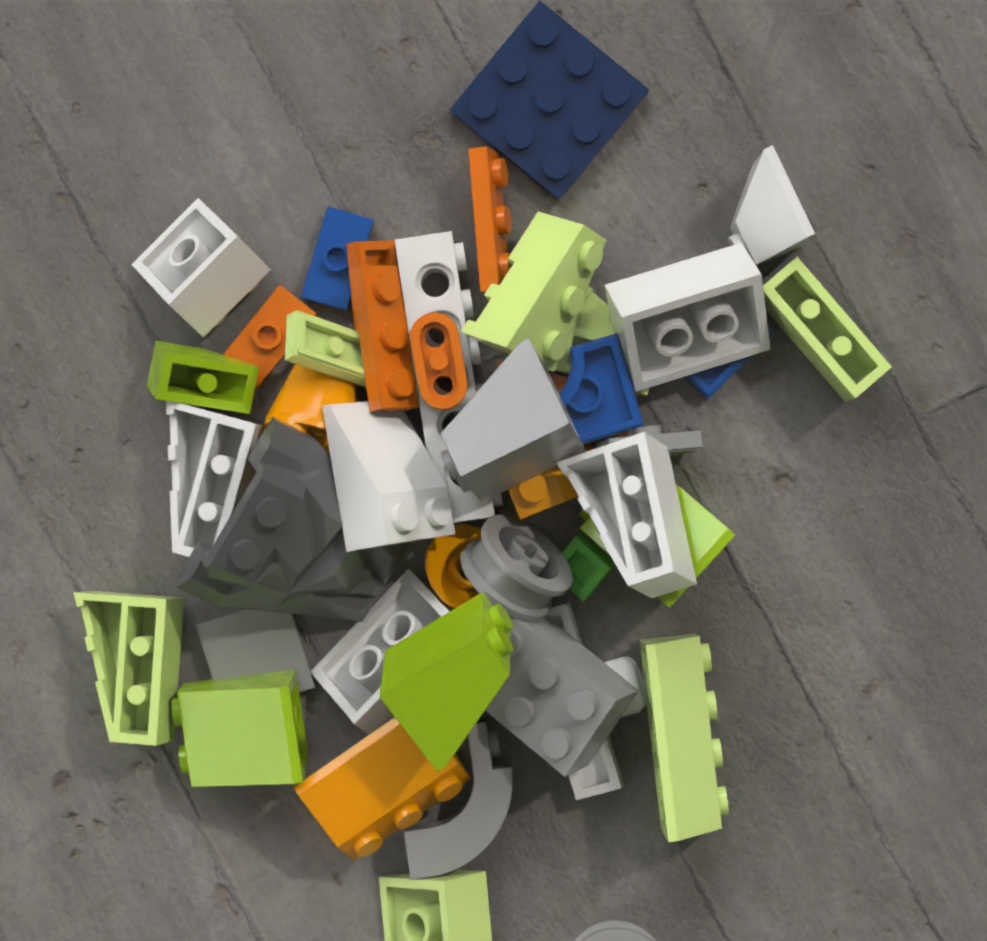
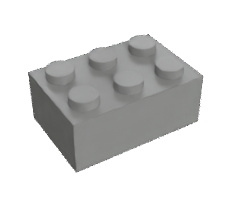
(559, 696)

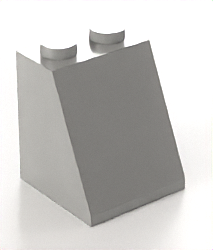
(510, 428)

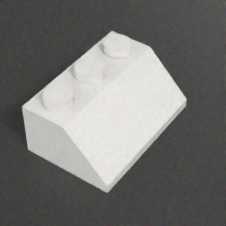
(689, 316)
(355, 664)

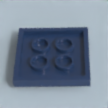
(549, 101)

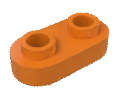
(438, 361)

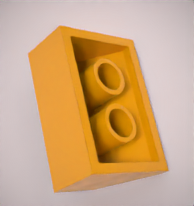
(377, 789)

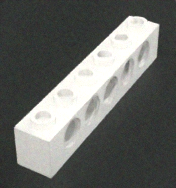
(416, 260)

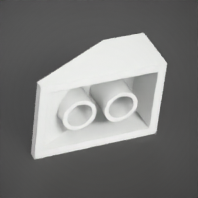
(384, 478)

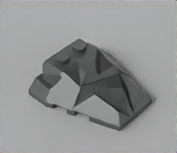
(288, 542)

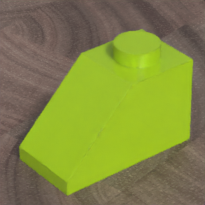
(201, 378)

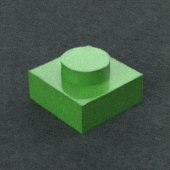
(588, 565)

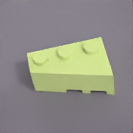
(541, 289)
(135, 660)

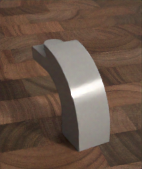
(459, 838)

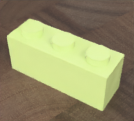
(823, 331)

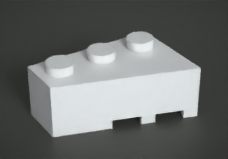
(207, 472)
(637, 510)

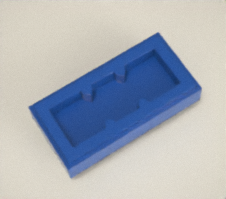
(329, 270)

